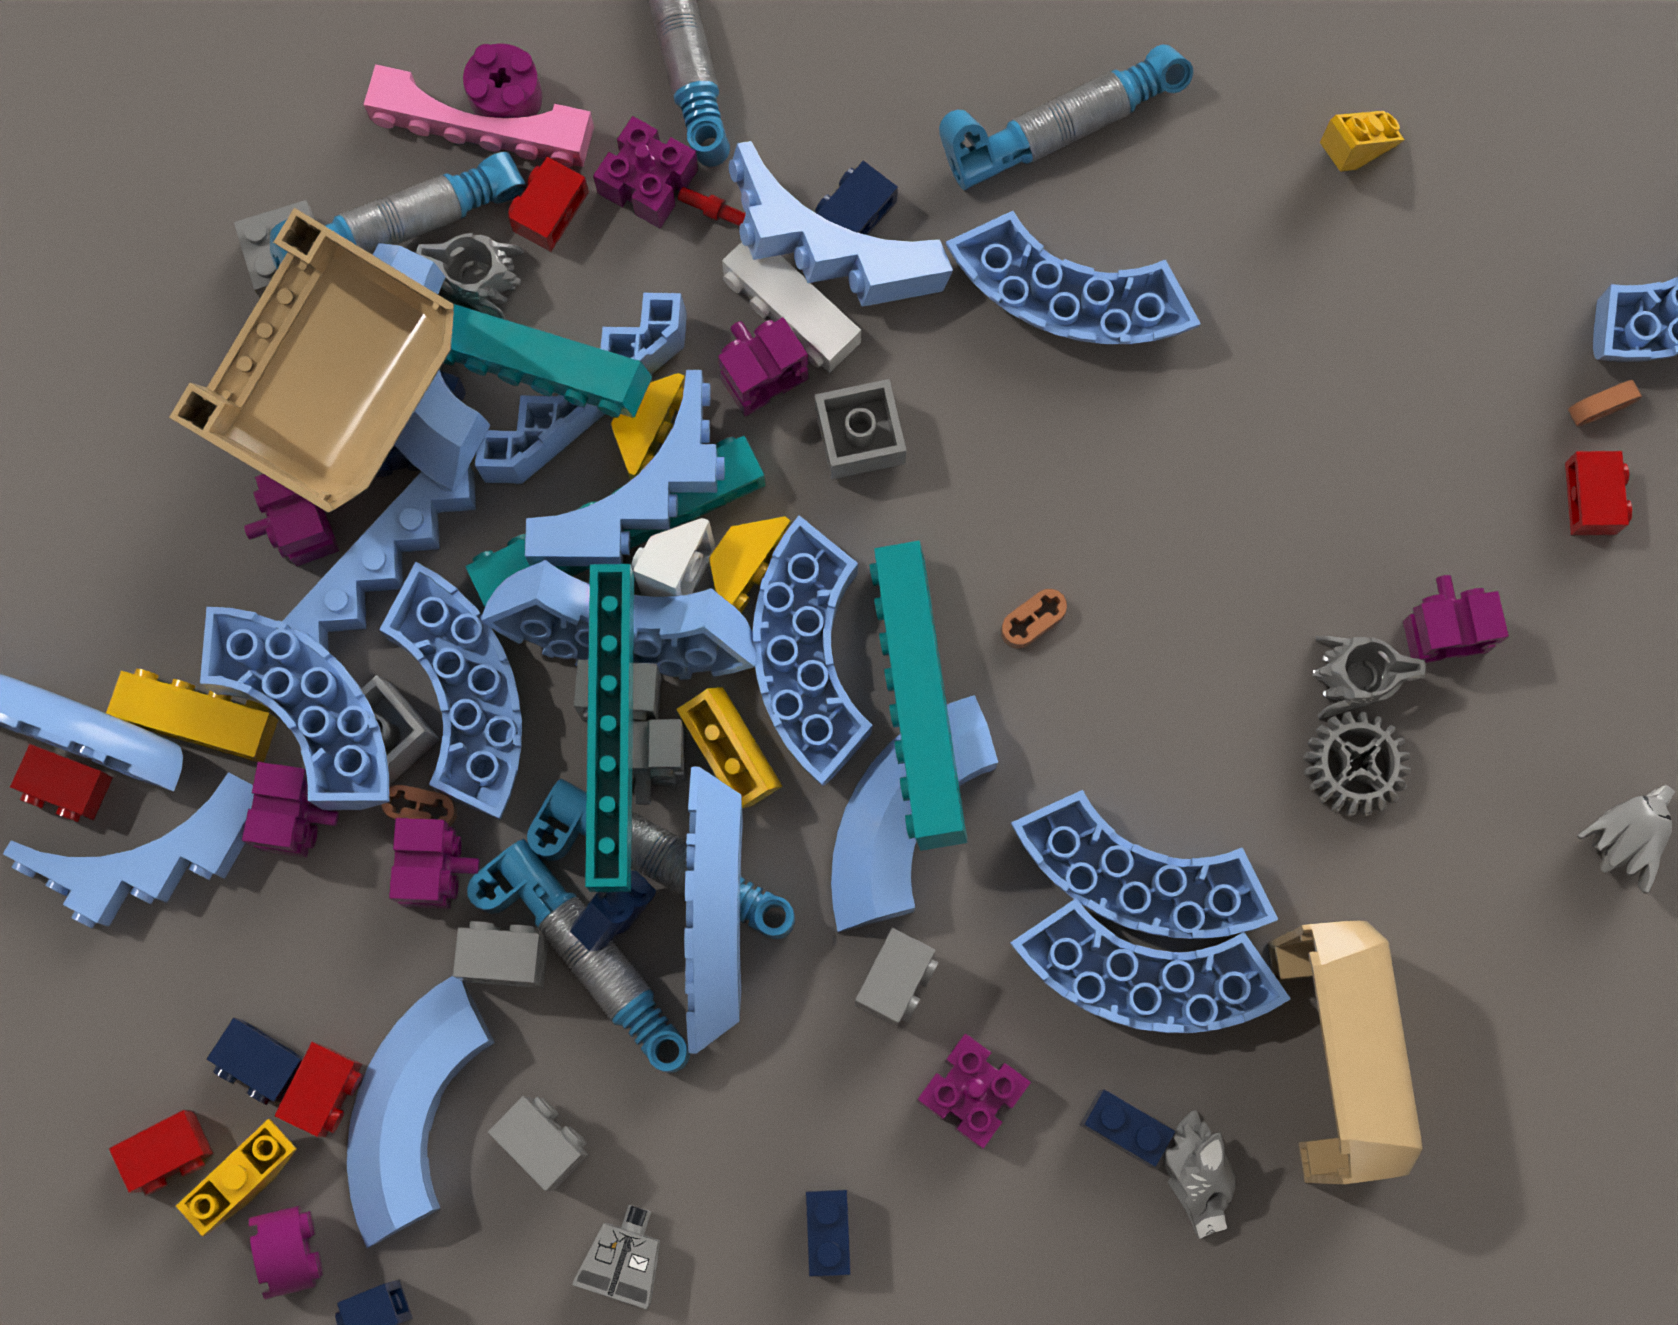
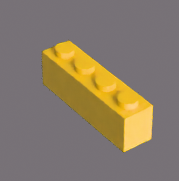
(193, 716)

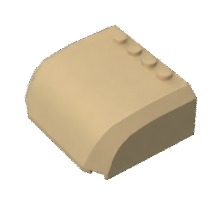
(323, 367)
(1362, 1051)

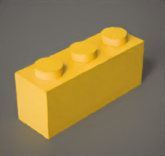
(729, 745)

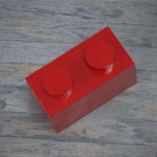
(548, 203)
(1597, 493)
(60, 782)
(320, 1090)
(161, 1152)

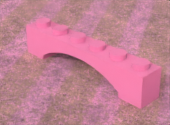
(557, 134)

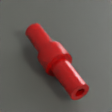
(711, 206)

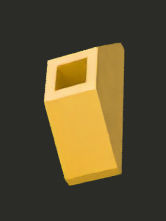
(1360, 138)
(641, 435)
(744, 558)
(237, 1178)

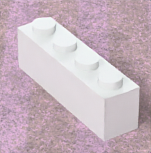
(782, 291)

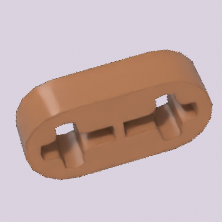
(1605, 403)
(1039, 625)
(420, 798)

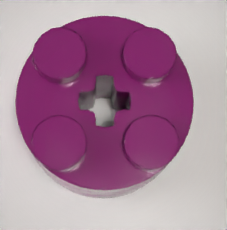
(502, 82)
(283, 1251)

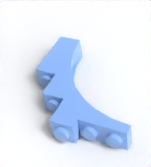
(823, 250)
(645, 502)
(102, 883)

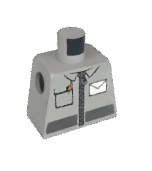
(622, 1261)

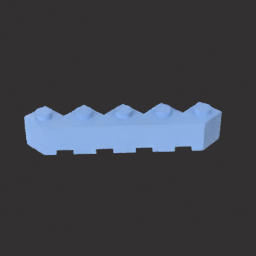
(553, 423)
(376, 557)

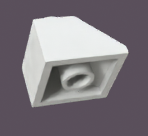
(674, 560)

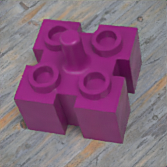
(646, 172)
(762, 365)
(291, 523)
(1453, 626)
(281, 812)
(424, 863)
(973, 1091)

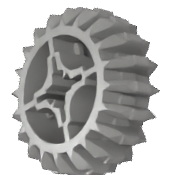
(1346, 753)

